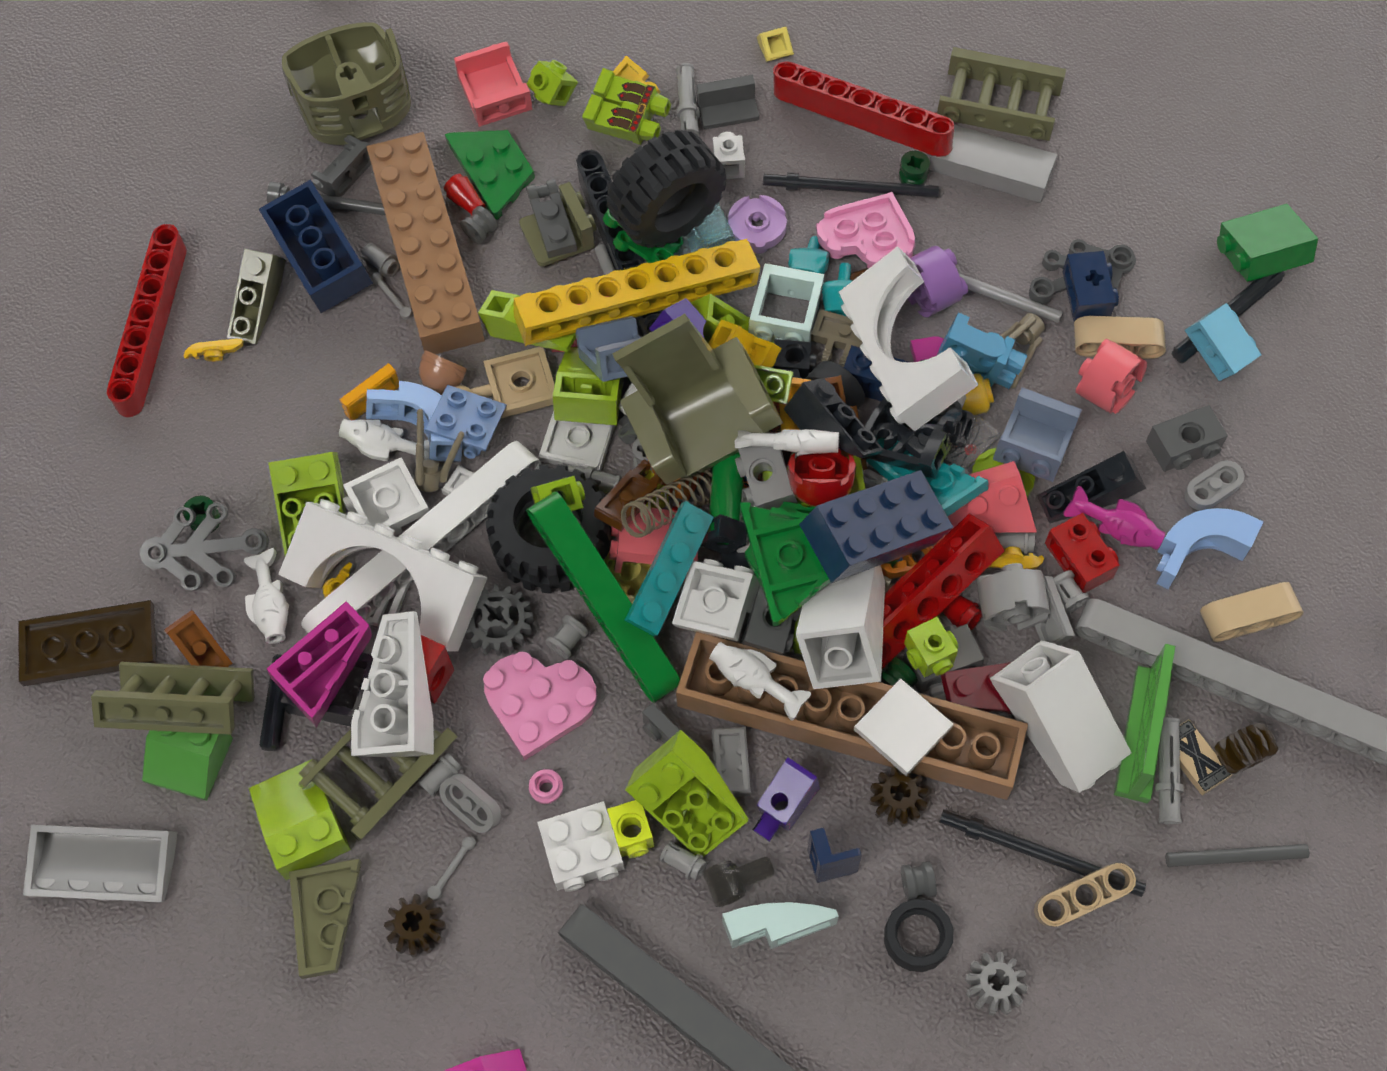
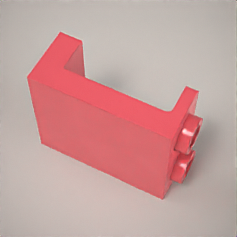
(492, 84)
(639, 550)

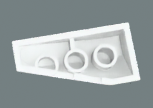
(396, 702)

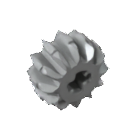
(1008, 992)

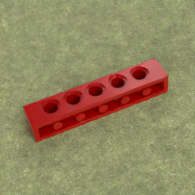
(937, 581)

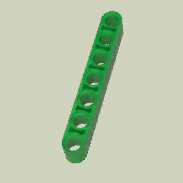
(603, 596)

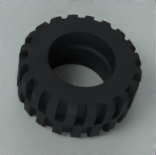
(666, 188)
(508, 515)

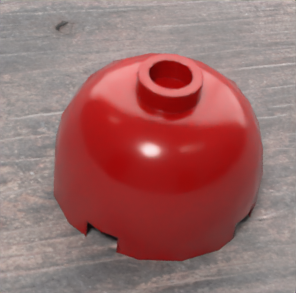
(821, 477)

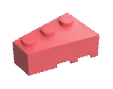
(1002, 505)

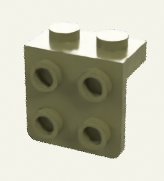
(580, 223)

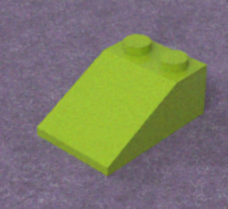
(297, 822)

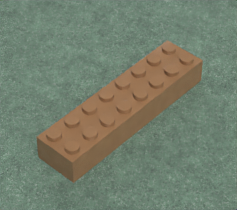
(425, 244)

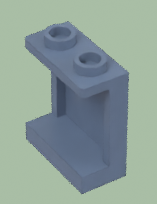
(601, 340)
(1037, 434)

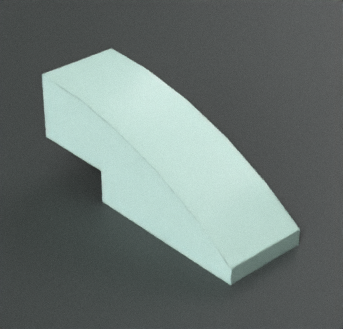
(777, 922)

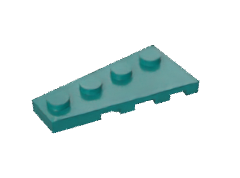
(951, 484)

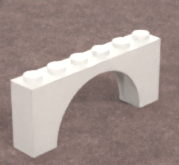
(913, 388)
(445, 588)

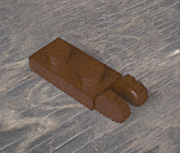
(627, 490)

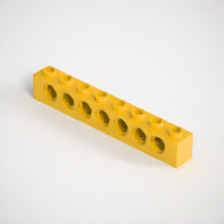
(635, 291)

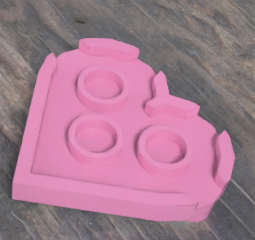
(866, 229)
(538, 701)

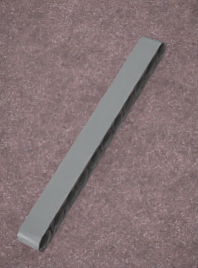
(1237, 679)

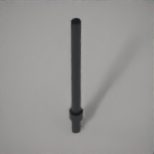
(793, 181)
(976, 829)

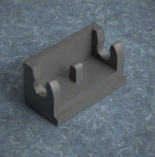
(344, 169)

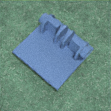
(467, 413)

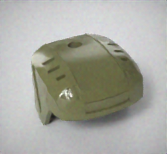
(345, 82)

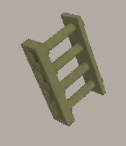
(1007, 72)
(173, 698)
(386, 792)

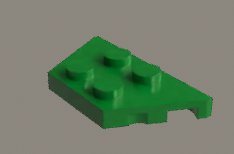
(492, 165)
(783, 559)

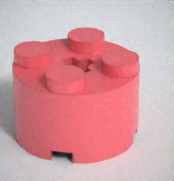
(1110, 376)

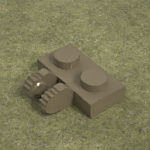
(836, 332)

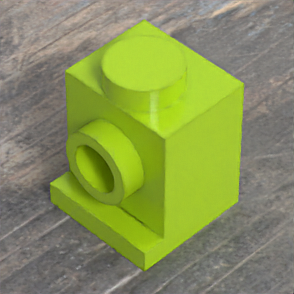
(571, 490)

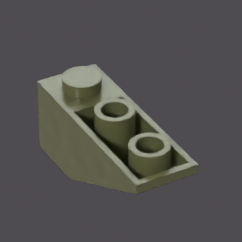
(255, 294)

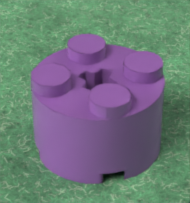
(941, 281)

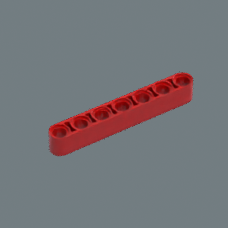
(863, 108)
(146, 321)

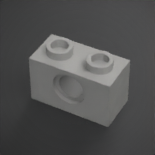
(772, 491)

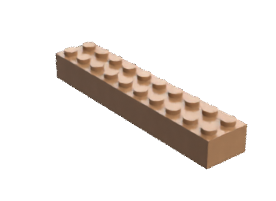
(975, 754)

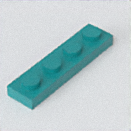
(669, 568)

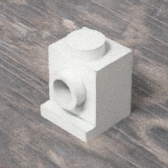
(730, 151)

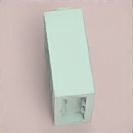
(788, 283)

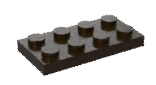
(85, 642)

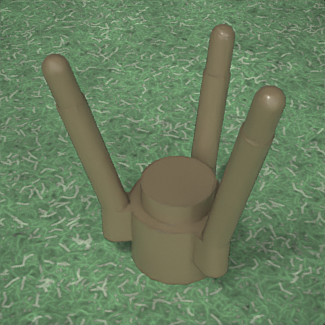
(1026, 332)
(427, 472)

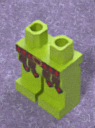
(625, 108)

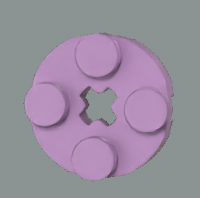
(764, 208)

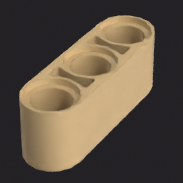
(1137, 334)
(1251, 611)
(1102, 894)

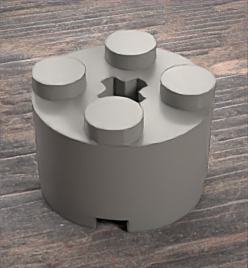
(1013, 598)

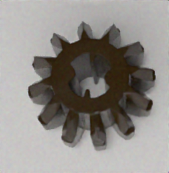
(1246, 748)
(911, 802)
(402, 928)

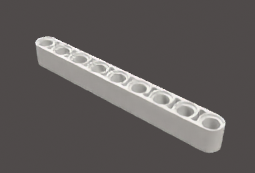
(436, 529)

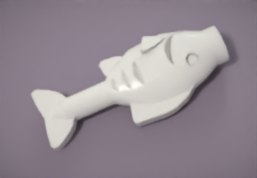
(377, 439)
(798, 441)
(268, 606)
(752, 672)

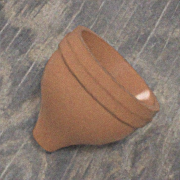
(439, 372)

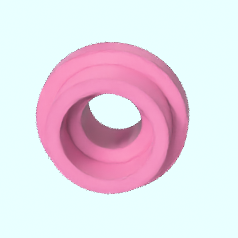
(545, 776)

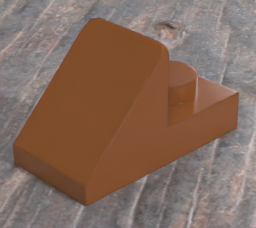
(197, 642)

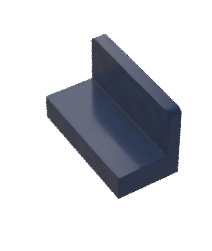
(827, 865)

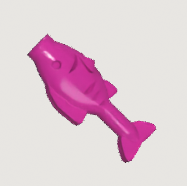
(1124, 523)

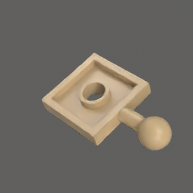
(506, 369)

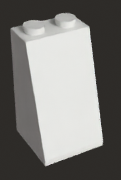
(844, 631)
(1063, 713)

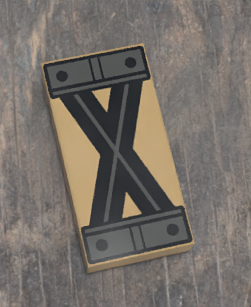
(1199, 760)

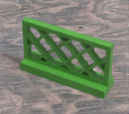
(1144, 727)

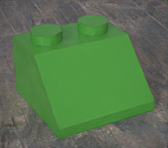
(184, 761)

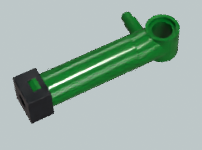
(726, 529)

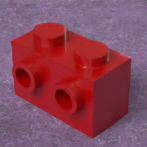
(1080, 549)

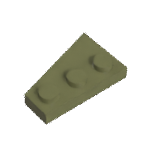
(321, 914)

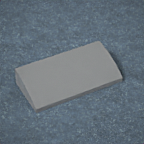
(996, 164)
(99, 863)

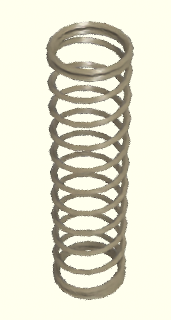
(643, 507)

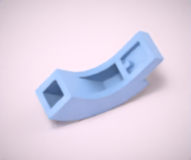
(403, 406)
(1206, 529)

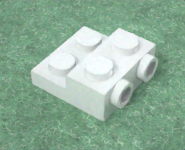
(386, 497)
(716, 599)
(581, 847)

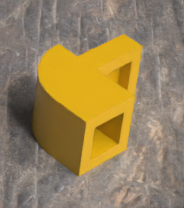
(760, 350)

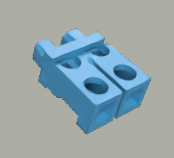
(984, 352)

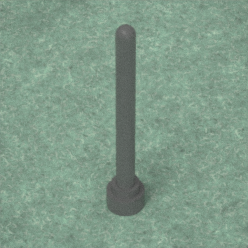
(278, 189)

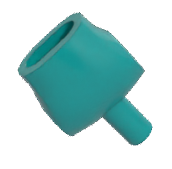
(809, 258)
(830, 290)

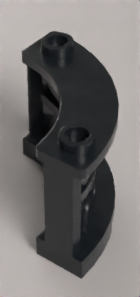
(926, 444)

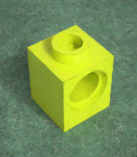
(631, 814)

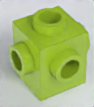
(551, 83)
(931, 648)

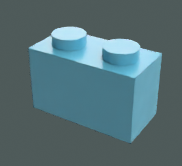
(1223, 342)

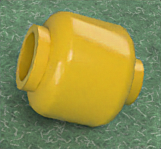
(980, 397)

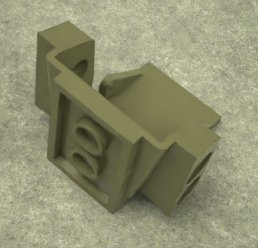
(691, 398)

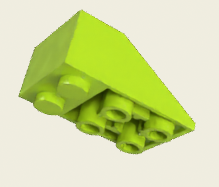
(582, 395)
(304, 481)
(687, 795)

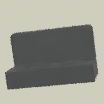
(727, 102)

